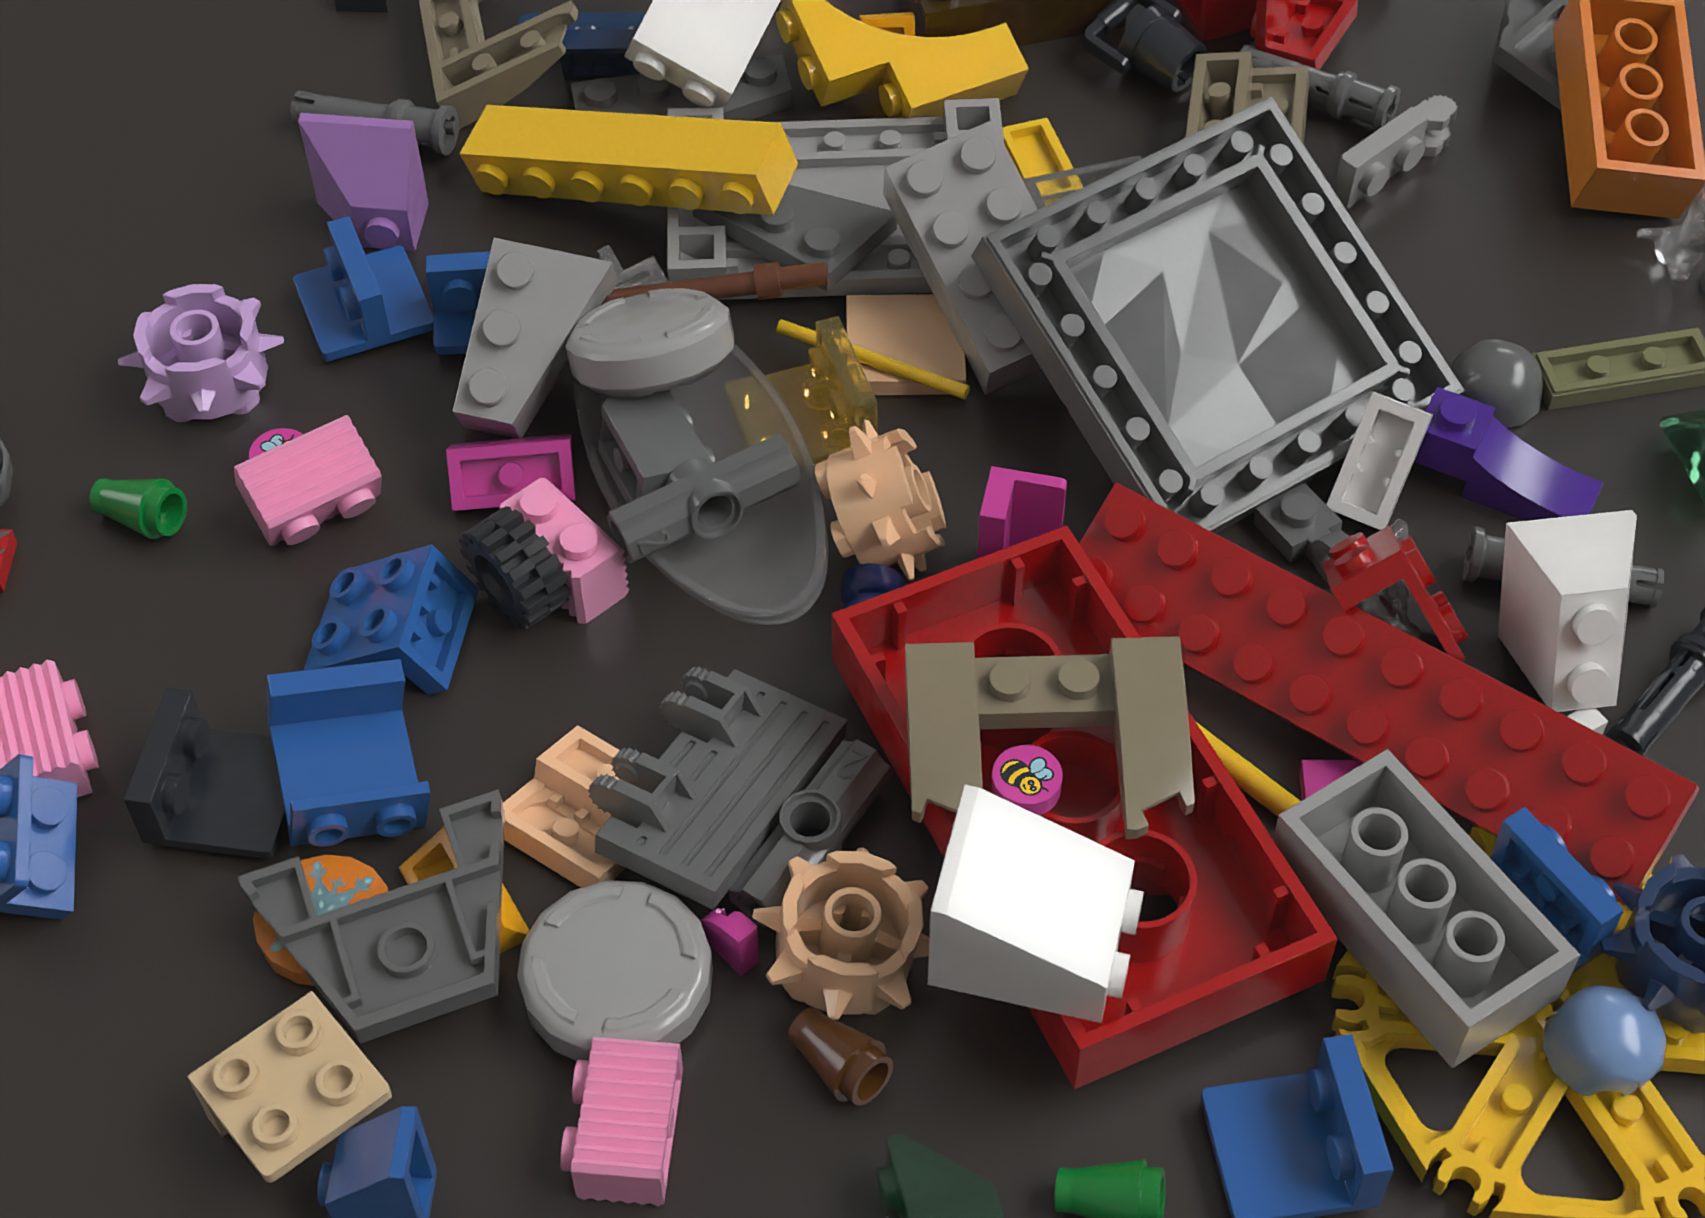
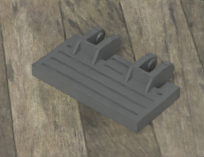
(717, 787)

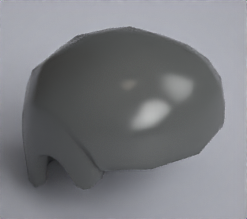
(1501, 377)

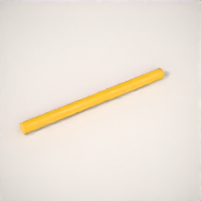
(882, 362)

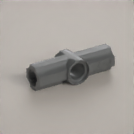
(704, 498)
(830, 803)

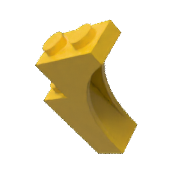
(912, 72)

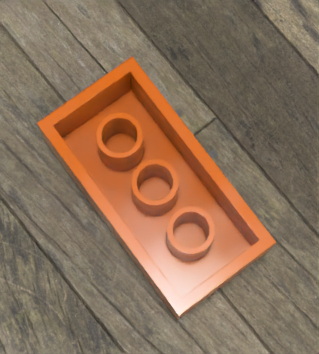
(1629, 106)

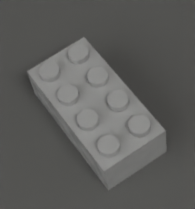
(944, 208)
(1424, 908)

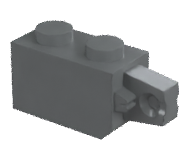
(647, 441)

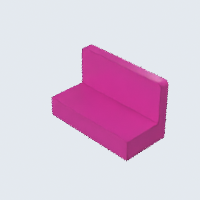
(494, 470)
(1018, 508)

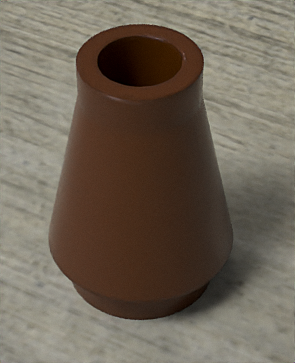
(843, 1057)

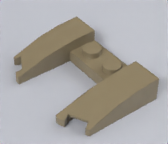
(491, 71)
(1132, 688)

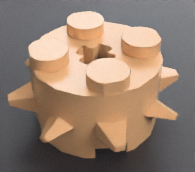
(882, 501)
(847, 933)

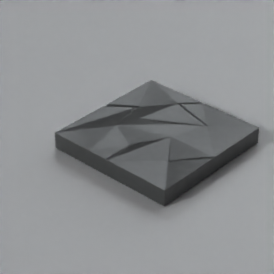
(1212, 318)

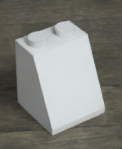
(700, 44)
(1568, 604)
(1030, 911)

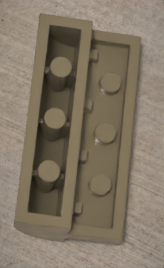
(1230, 84)

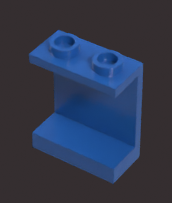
(344, 753)

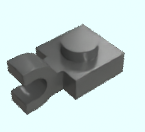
(1300, 526)

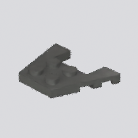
(408, 948)

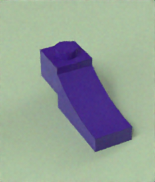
(1498, 465)

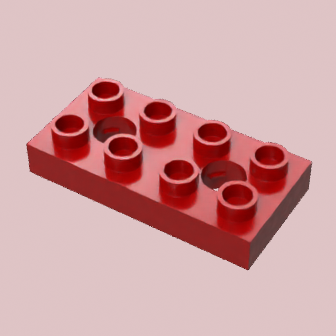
(1242, 914)

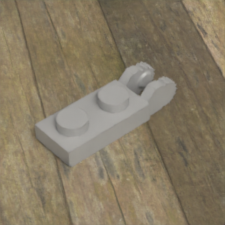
(1394, 147)

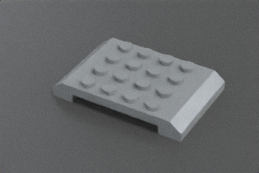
(841, 161)

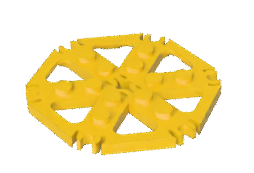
(1519, 1099)

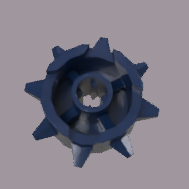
(1664, 943)

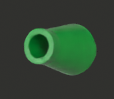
(143, 505)
(1111, 1190)

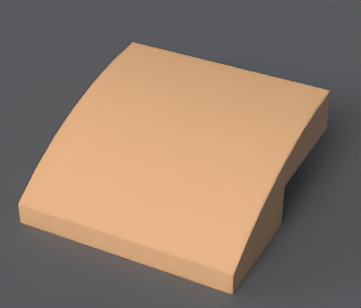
(555, 815)

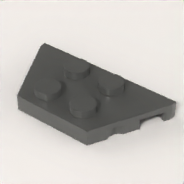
(1527, 45)

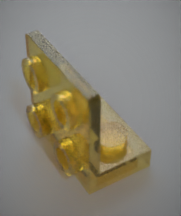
(828, 392)

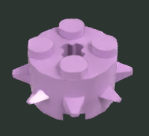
(201, 353)

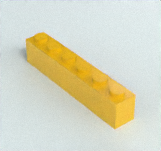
(631, 158)

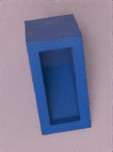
(380, 1170)

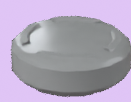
(650, 342)
(615, 967)

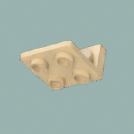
(289, 1087)

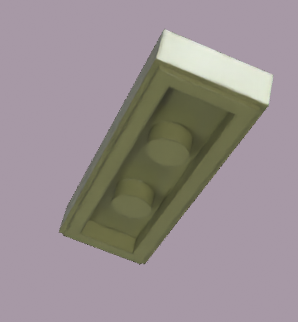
(1622, 368)

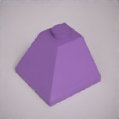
(368, 173)

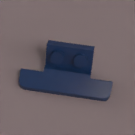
(598, 44)

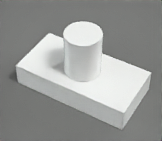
(1379, 461)

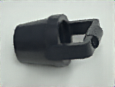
(1151, 45)

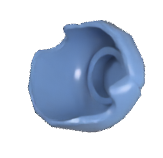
(1604, 1041)

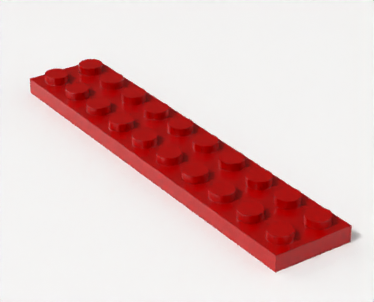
(1380, 689)

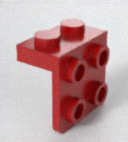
(1302, 28)
(1373, 563)

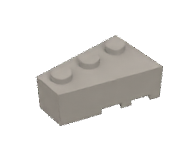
(522, 331)

